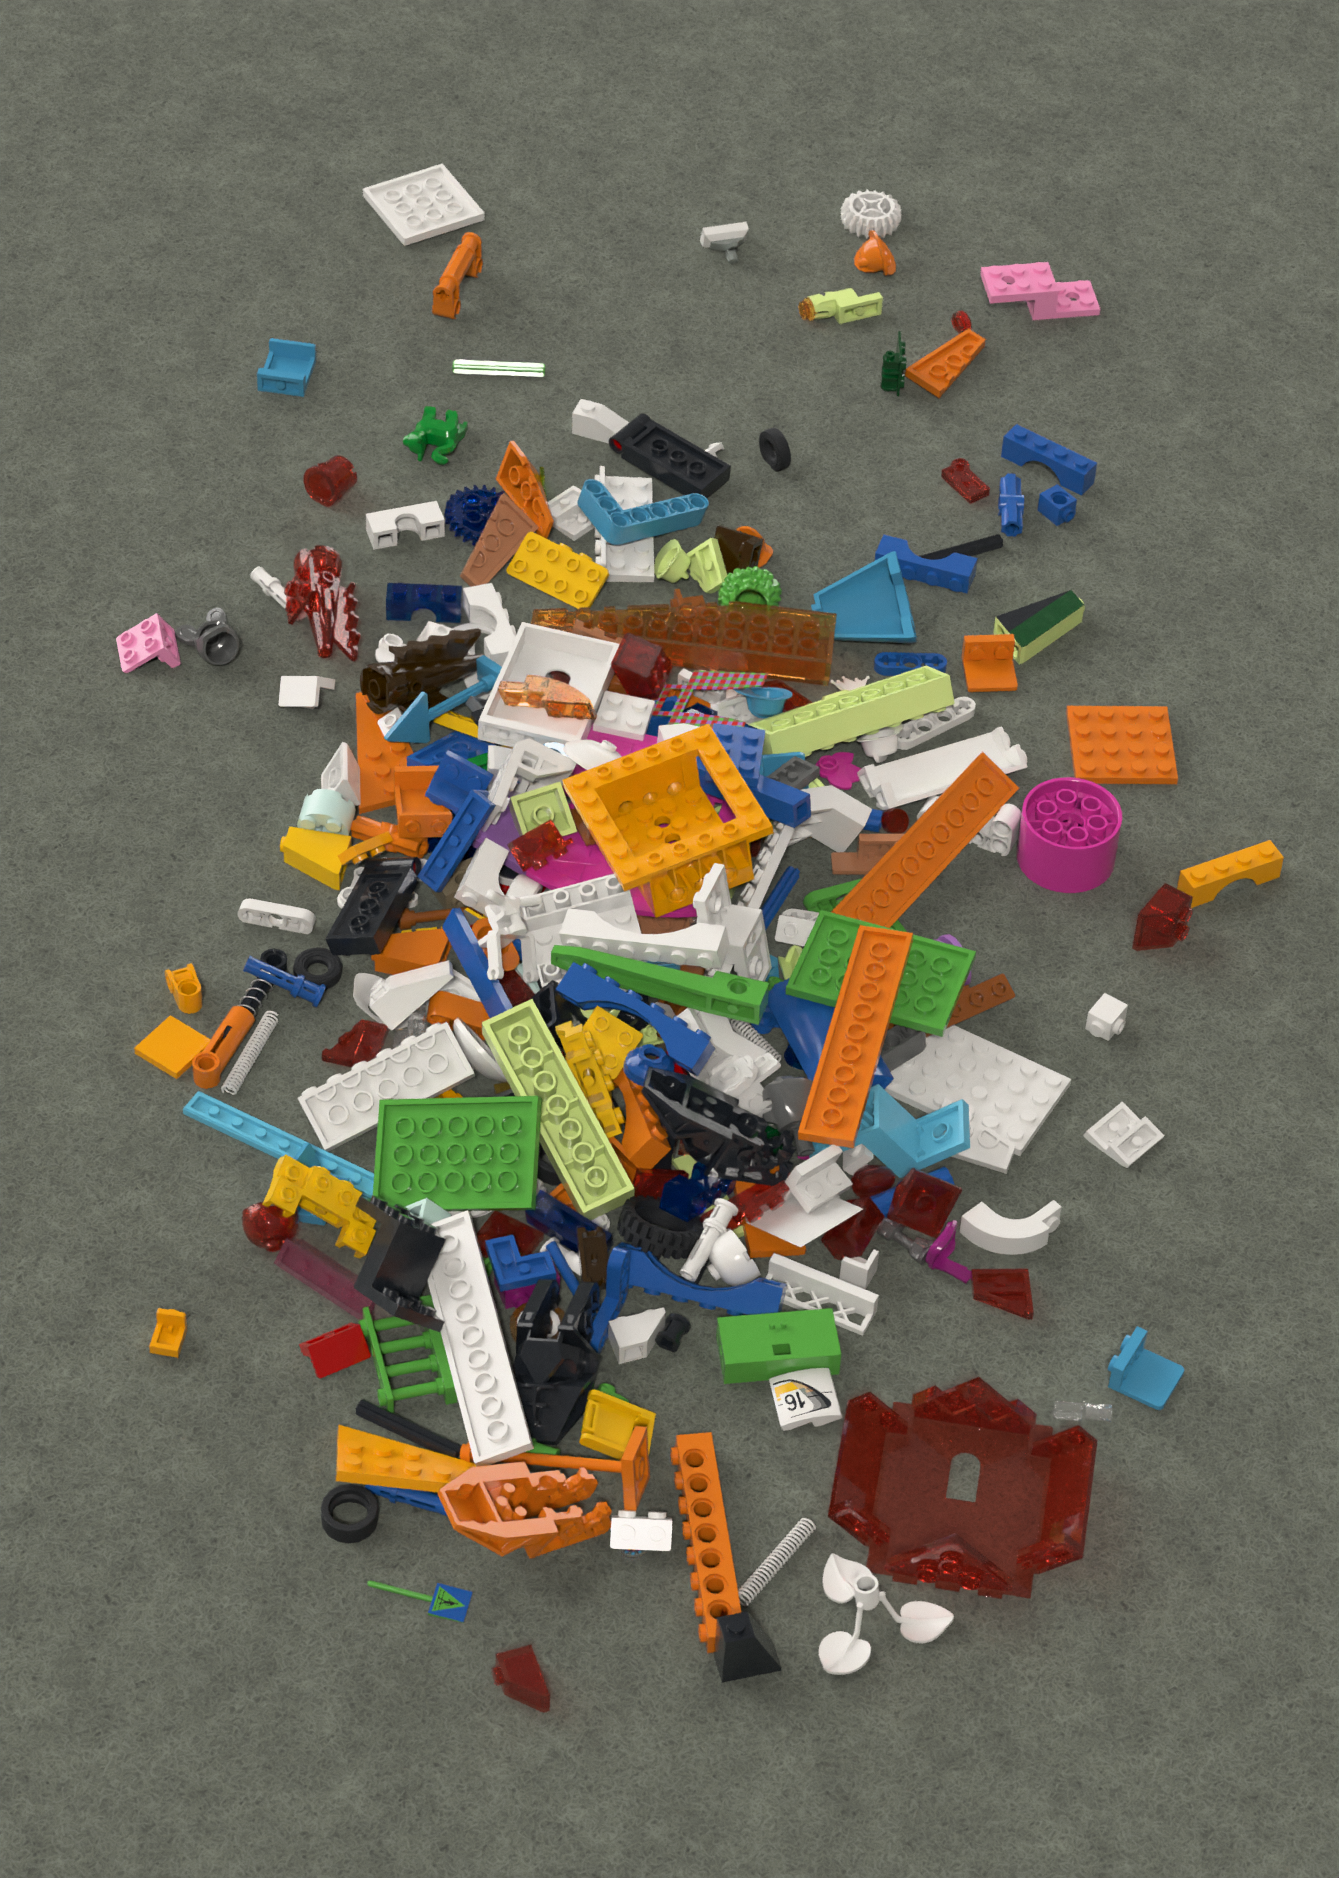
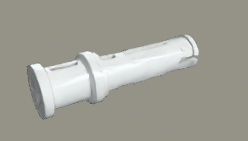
(713, 1227)

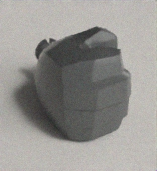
(789, 1102)

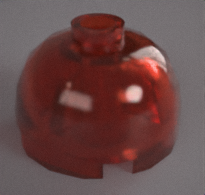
(268, 1227)

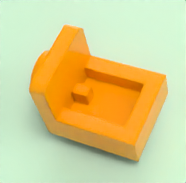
(168, 1333)

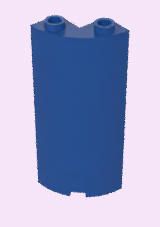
(806, 1030)

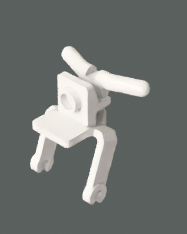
(507, 926)

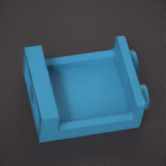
(287, 367)

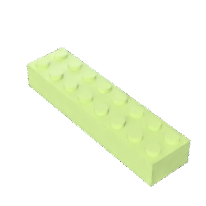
(857, 712)
(567, 1124)

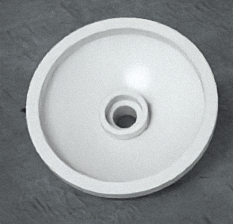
(591, 753)
(477, 1052)

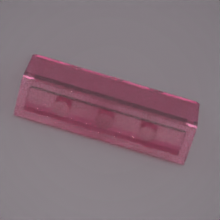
(323, 1275)

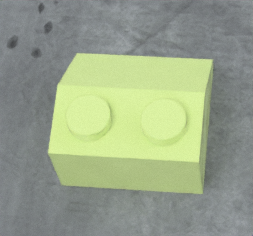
(540, 806)

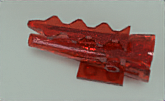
(327, 604)

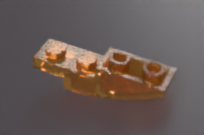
(553, 695)

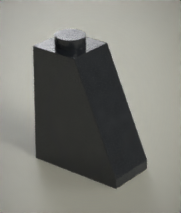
(743, 1648)

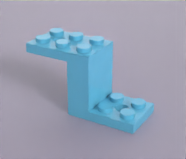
(906, 1141)

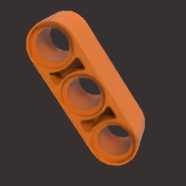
(447, 1007)

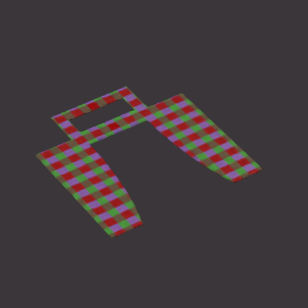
(706, 681)

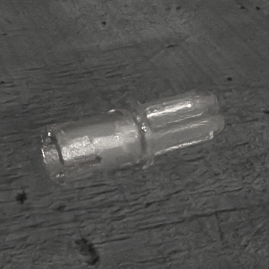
(1082, 1411)

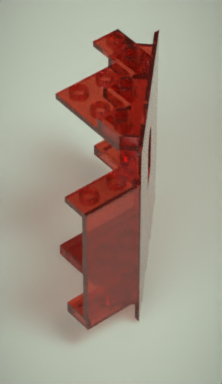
(1027, 1501)

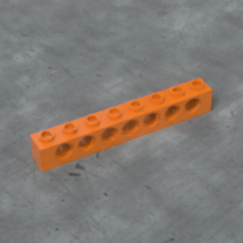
(699, 1452)

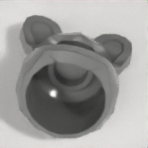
(213, 639)

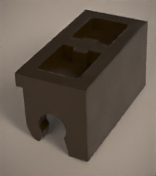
(592, 1256)

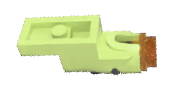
(841, 304)

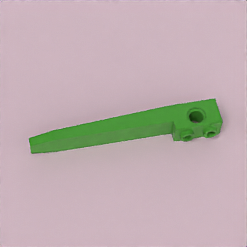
(721, 995)

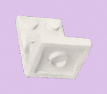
(533, 767)

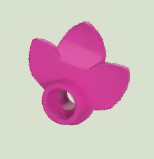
(839, 769)

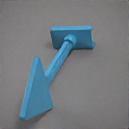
(414, 722)

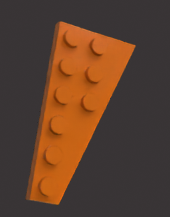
(376, 758)

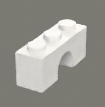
(422, 518)

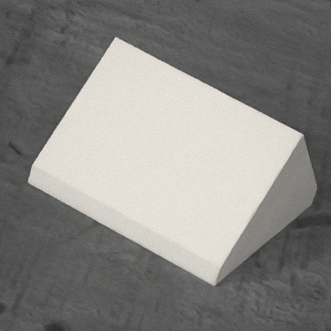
(343, 775)

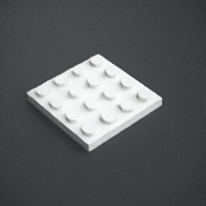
(423, 204)

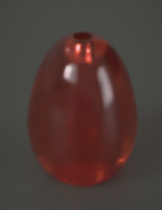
(872, 1180)

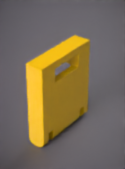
(610, 1423)

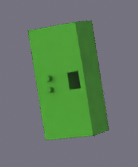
(777, 1344)

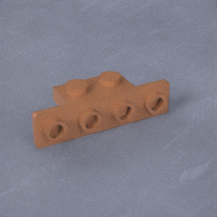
(869, 851)

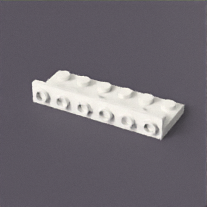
(633, 559)
(414, 1070)

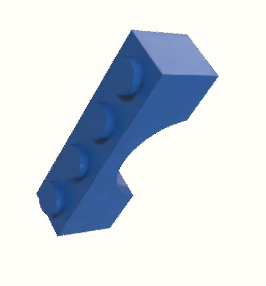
(1071, 468)
(952, 572)

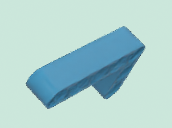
(640, 522)

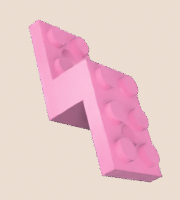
(1040, 291)

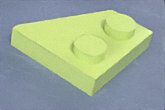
(707, 565)

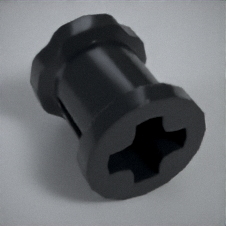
(673, 1332)

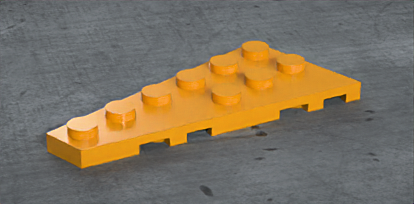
(390, 1463)

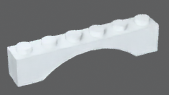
(695, 946)

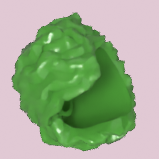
(750, 586)

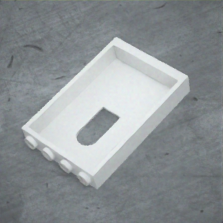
(539, 652)

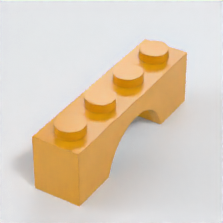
(1207, 879)

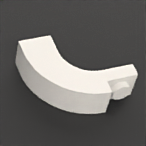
(1009, 1235)

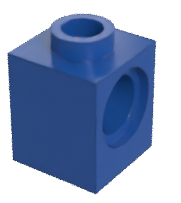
(1057, 505)

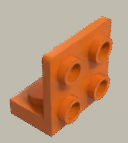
(989, 663)

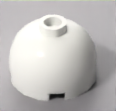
(731, 1261)

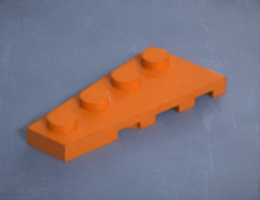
(946, 363)

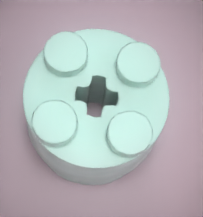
(327, 812)

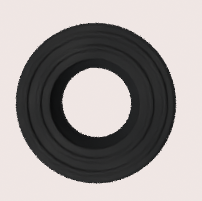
(775, 449)
(322, 956)

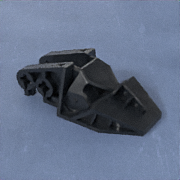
(717, 1129)
(557, 1372)

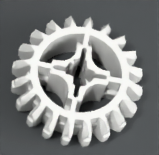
(871, 212)

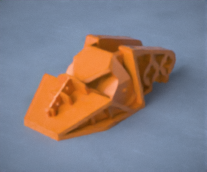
(496, 1500)

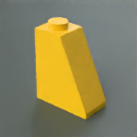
(316, 854)

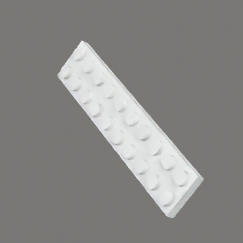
(476, 1346)

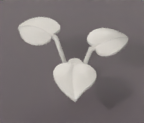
(848, 1579)

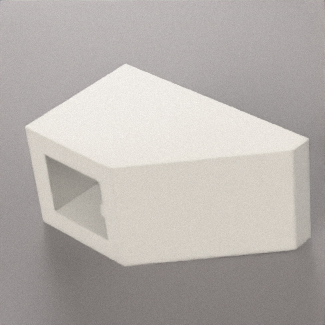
(636, 1334)

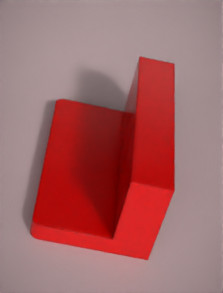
(336, 1349)

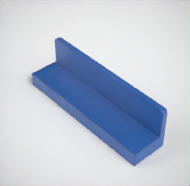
(456, 840)

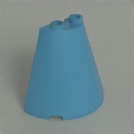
(870, 604)

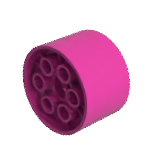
(1057, 834)

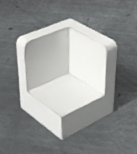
(859, 1270)

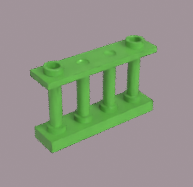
(435, 1362)

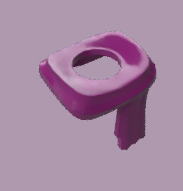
(940, 1251)

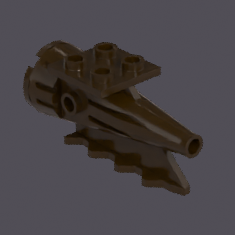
(419, 668)

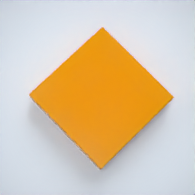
(172, 1046)

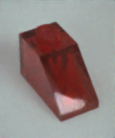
(521, 1677)

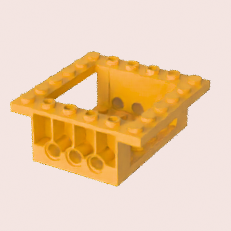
(660, 785)

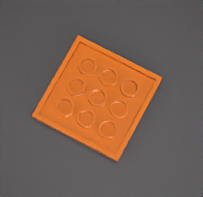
(1122, 744)

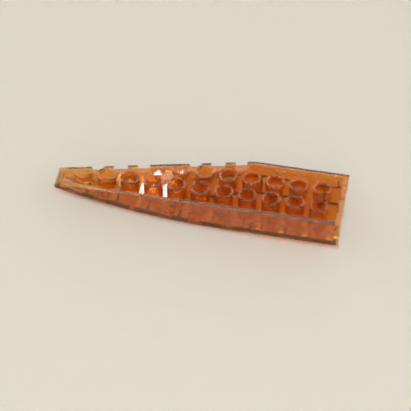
(725, 638)

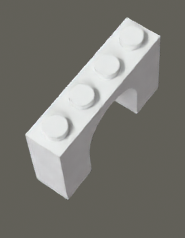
(483, 876)

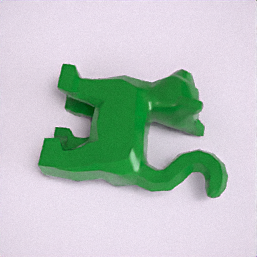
(438, 433)

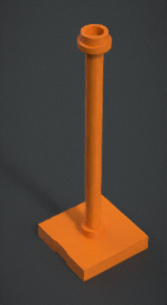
(633, 1465)

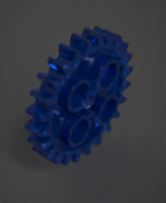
(470, 511)

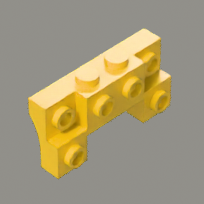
(586, 1067)
(324, 1197)

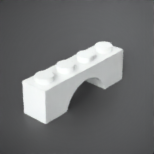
(484, 607)

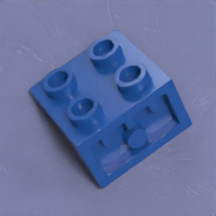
(455, 780)

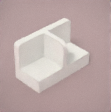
(303, 690)

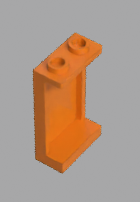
(415, 812)

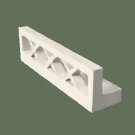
(826, 1289)

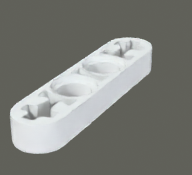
(936, 726)

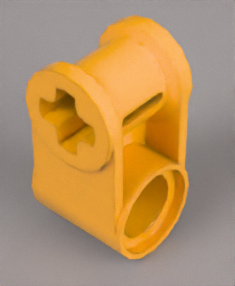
(185, 988)

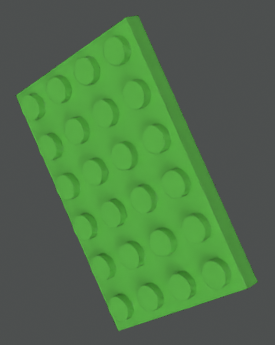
(928, 986)
(459, 1152)

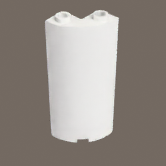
(936, 769)

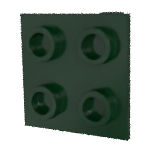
(892, 368)

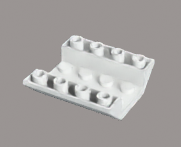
(599, 895)

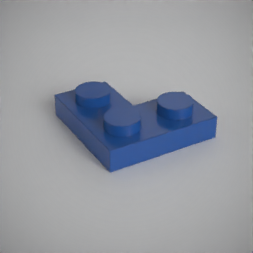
(515, 1270)

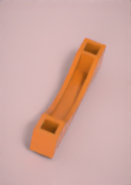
(643, 1135)

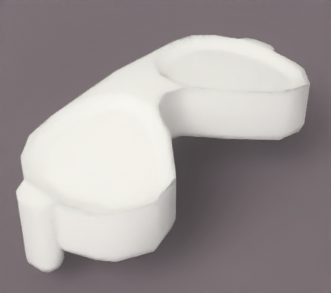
(714, 448)

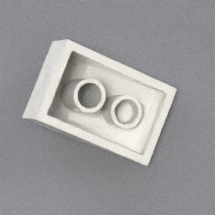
(407, 991)

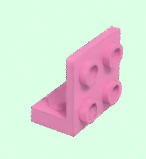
(147, 640)

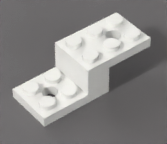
(744, 925)

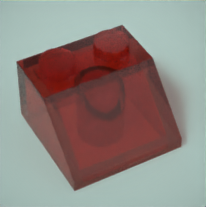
(641, 667)
(1163, 919)

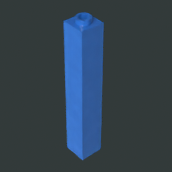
(775, 798)

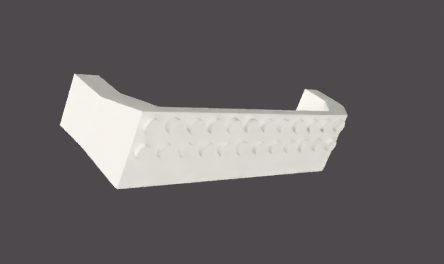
(835, 823)

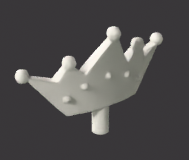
(848, 684)

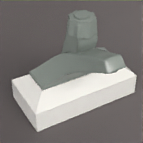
(725, 238)

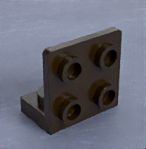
(738, 548)

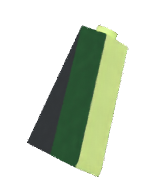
(1040, 623)

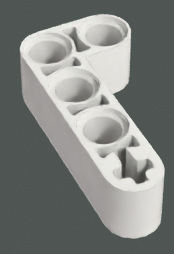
(999, 832)

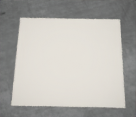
(798, 1227)

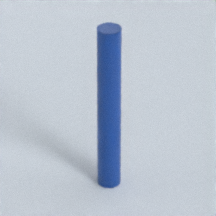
(563, 1268)

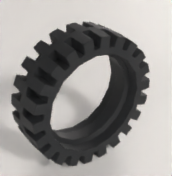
(637, 1227)

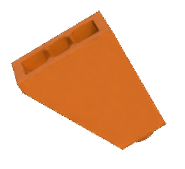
(412, 951)

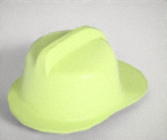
(671, 562)

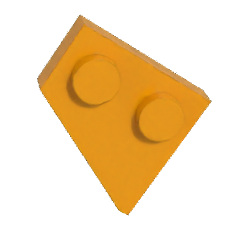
(362, 850)

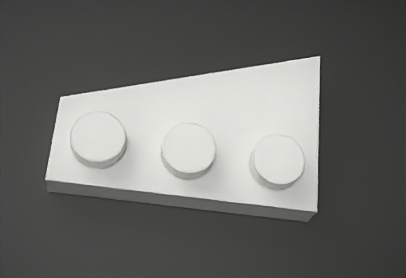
(986, 1146)

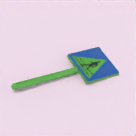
(445, 1603)

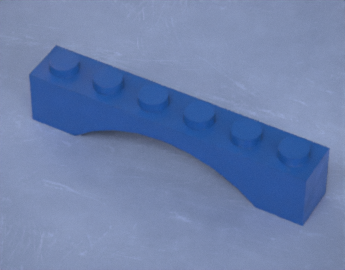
(587, 990)
(751, 1298)

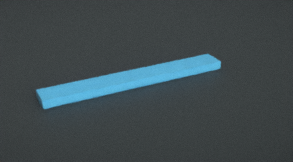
(271, 1139)

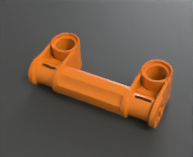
(464, 262)

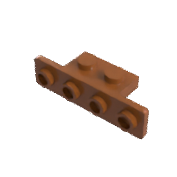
(980, 999)

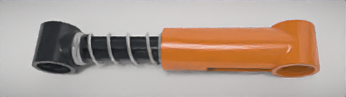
(235, 1026)

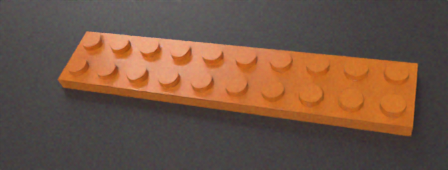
(929, 844)
(855, 1037)

